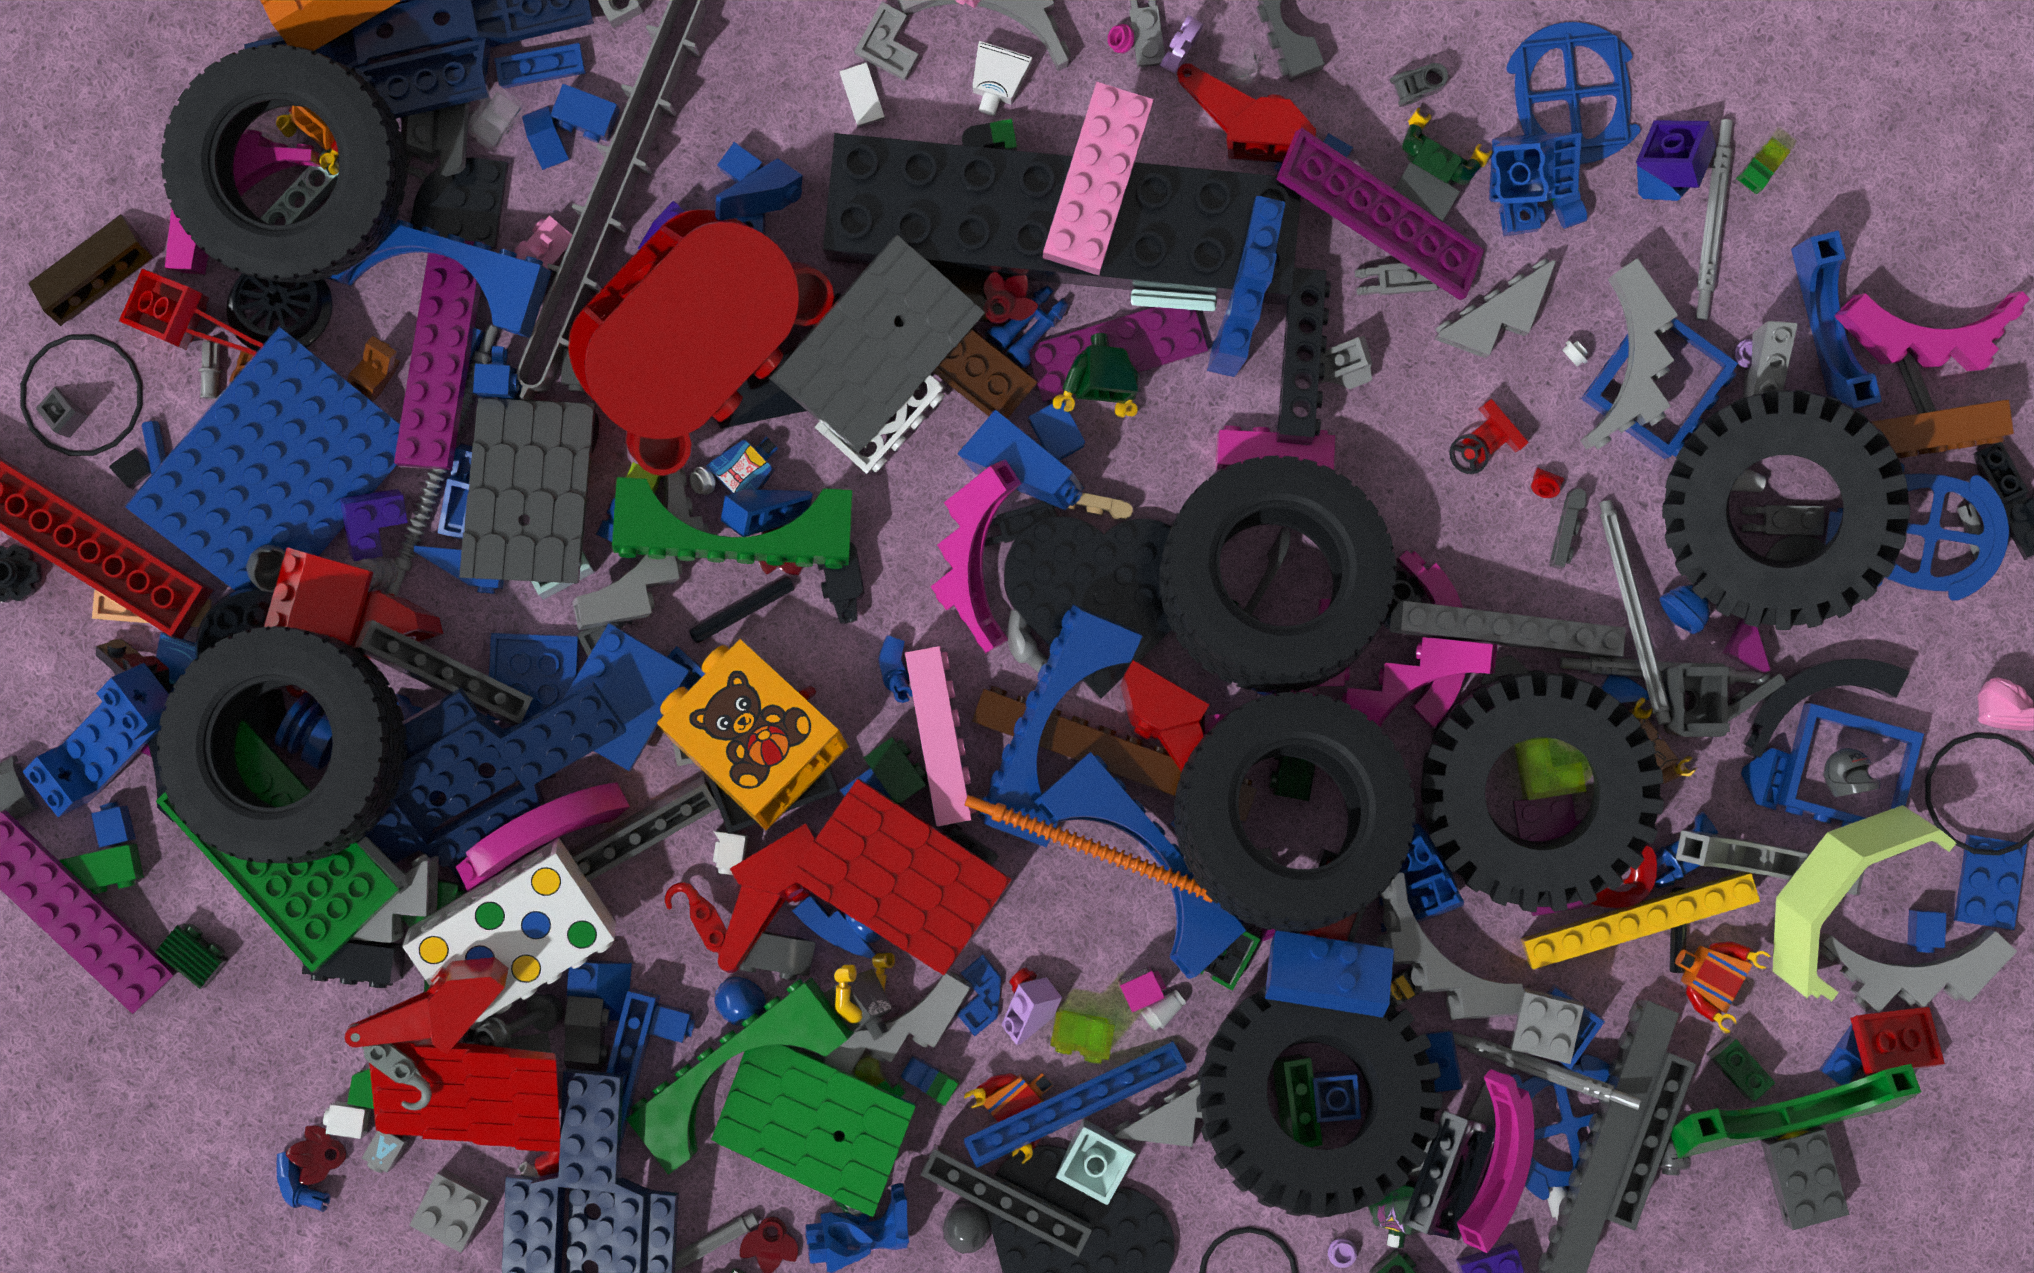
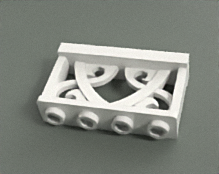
(900, 426)

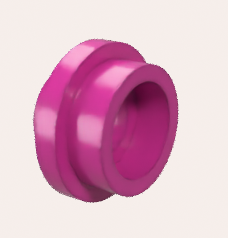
(1121, 38)

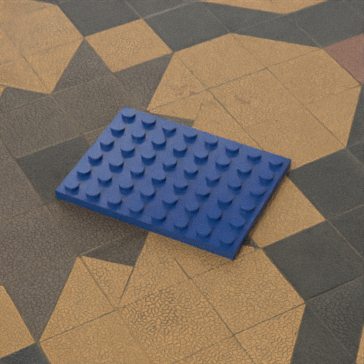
(269, 463)

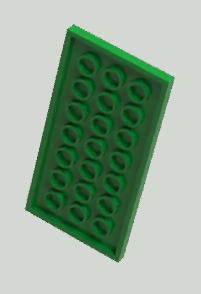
(305, 903)

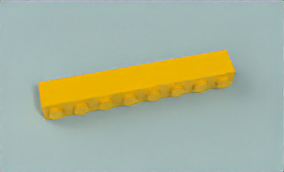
(1640, 919)

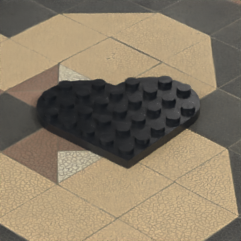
(1106, 573)
(1125, 1234)

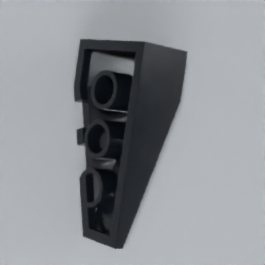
(761, 401)

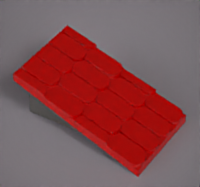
(900, 877)
(476, 1094)

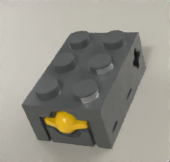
(1805, 1177)

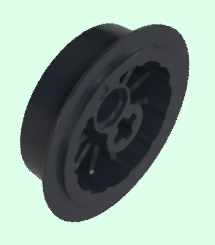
(306, 329)

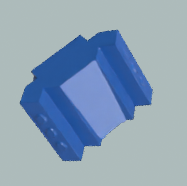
(1535, 167)

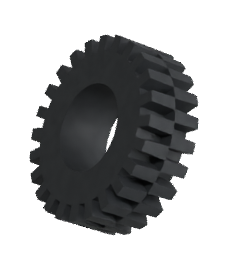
(1804, 588)
(1556, 869)
(1295, 1175)

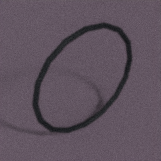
(23, 395)
(1928, 791)

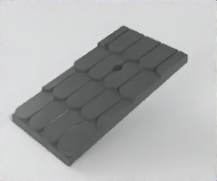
(855, 360)
(532, 463)

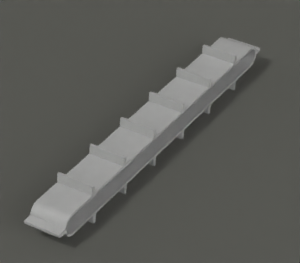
(586, 213)

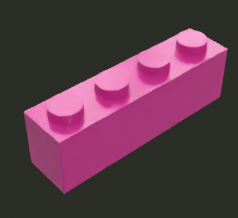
(1240, 445)

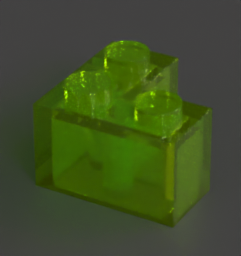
(1539, 777)
(1082, 1033)

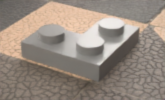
(879, 43)

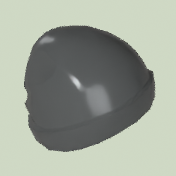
(966, 1227)

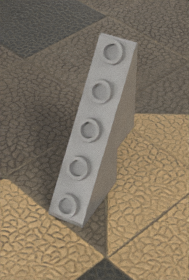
(1508, 310)
(1770, 357)
(416, 900)
(1168, 1124)

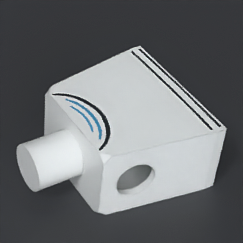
(998, 75)

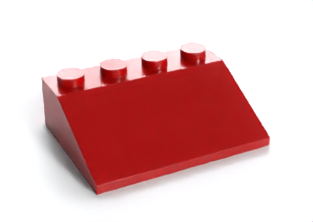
(319, 595)

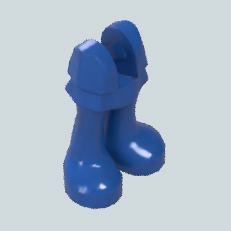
(1020, 351)
(1667, 854)

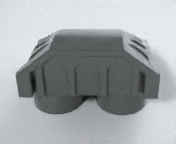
(14, 791)

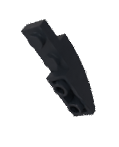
(2000, 472)

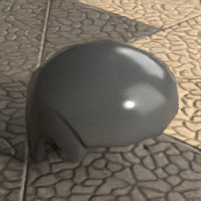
(264, 566)

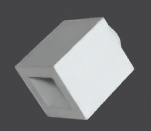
(346, 1120)

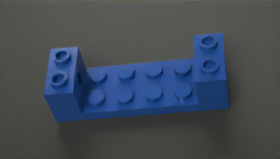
(102, 743)

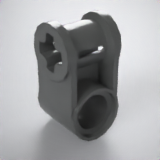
(1413, 84)

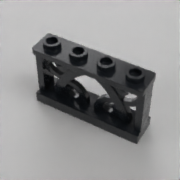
(1450, 1175)

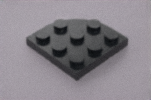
(463, 202)
(232, 615)

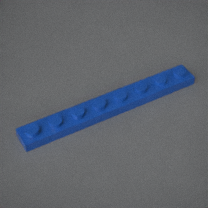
(1074, 1104)

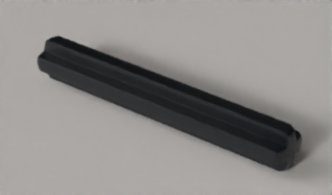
(742, 609)

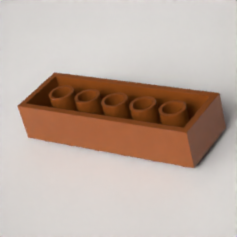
(1951, 427)

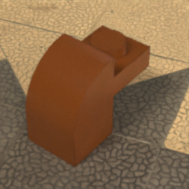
(374, 369)

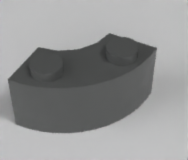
(781, 954)
(585, 1033)

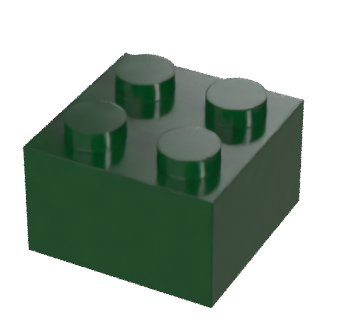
(896, 770)

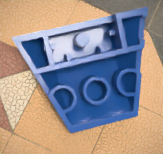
(1428, 880)

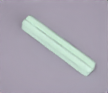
(1173, 299)

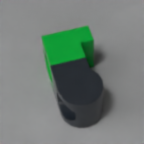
(991, 135)

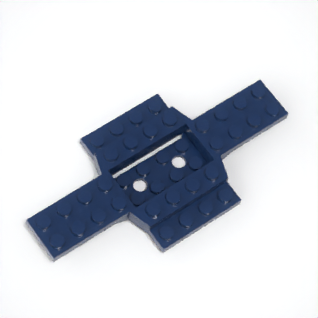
(448, 73)
(445, 755)
(635, 1223)

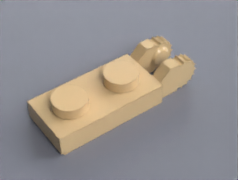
(1097, 504)

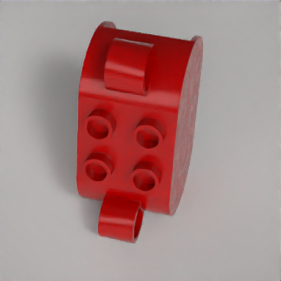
(688, 329)

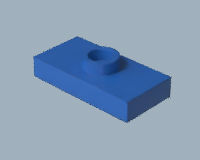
(1444, 1052)

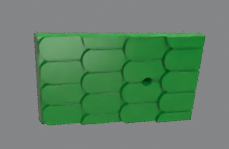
(787, 1119)

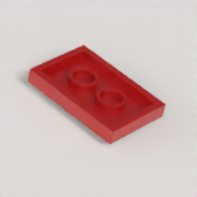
(1897, 1039)

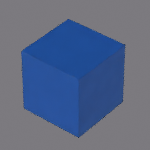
(1336, 1096)

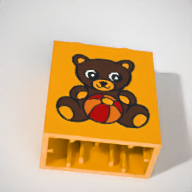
(751, 732)

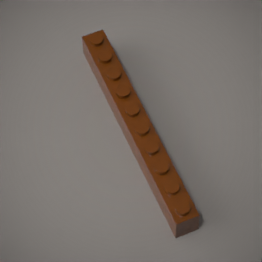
(1077, 740)

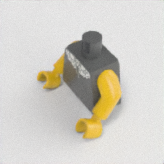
(862, 996)

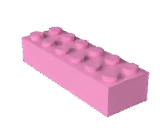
(1097, 178)
(938, 734)

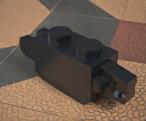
(844, 587)

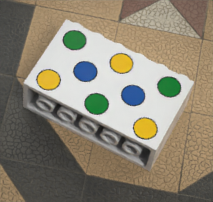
(529, 917)

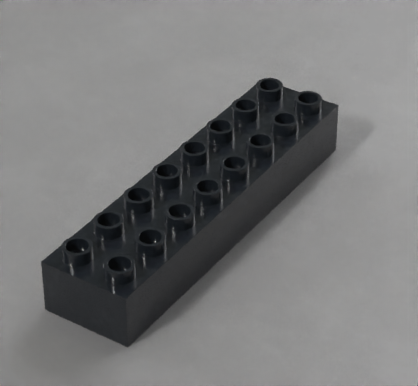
(995, 209)

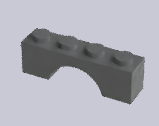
(1297, 53)

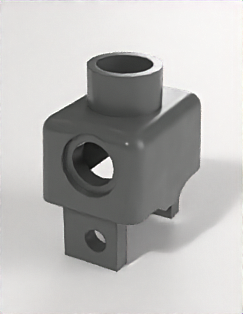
(1708, 699)

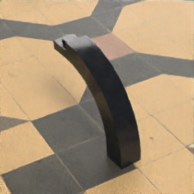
(1863, 673)

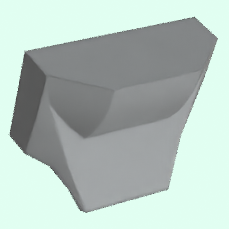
(1348, 363)

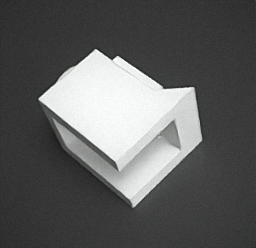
(729, 850)

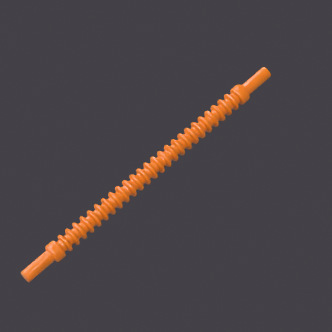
(1000, 813)

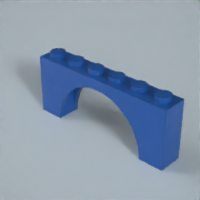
(1818, 269)

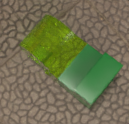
(1763, 165)
(870, 1070)

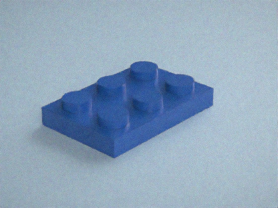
(1990, 884)

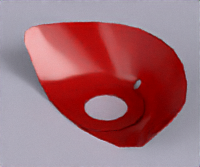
(1642, 877)

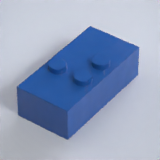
(1329, 973)

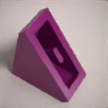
(1747, 647)

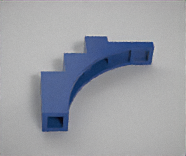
(1253, 278)

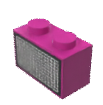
(1142, 988)

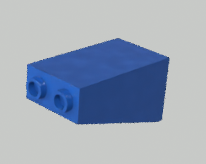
(1036, 468)

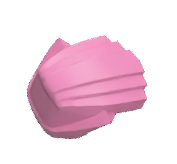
(2005, 706)

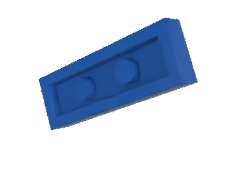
(540, 65)

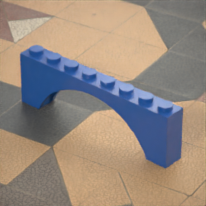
(510, 284)
(1083, 647)
(1095, 796)

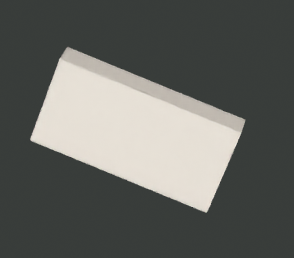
(862, 95)

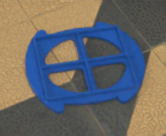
(1567, 37)
(1991, 542)
(1539, 1176)

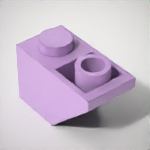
(1030, 1009)

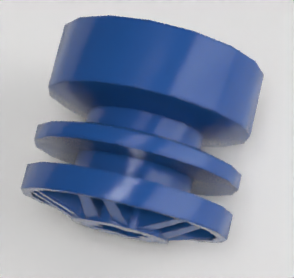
(308, 728)

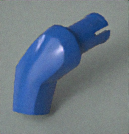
(893, 670)
(293, 1191)

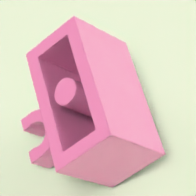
(546, 244)

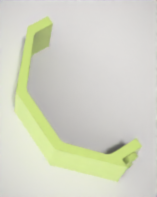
(1826, 880)

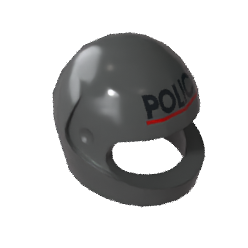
(1848, 773)

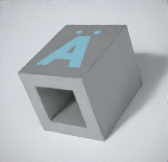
(384, 1151)

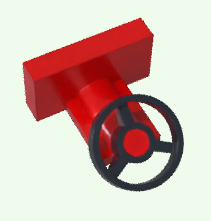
(1487, 439)

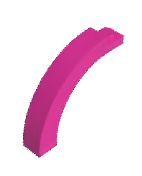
(1440, 693)
(539, 826)
(1508, 1166)

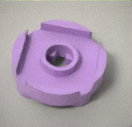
(1182, 44)

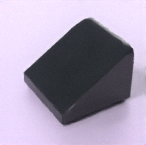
(131, 468)

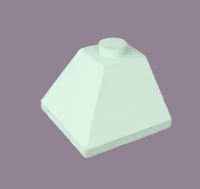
(1095, 1162)

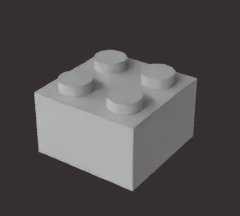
(1547, 1026)
(451, 1210)

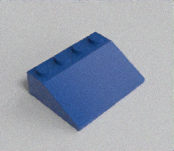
(634, 684)

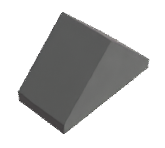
(61, 413)

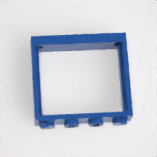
(1692, 421)
(1800, 749)

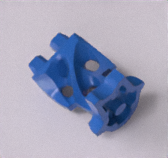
(849, 1238)

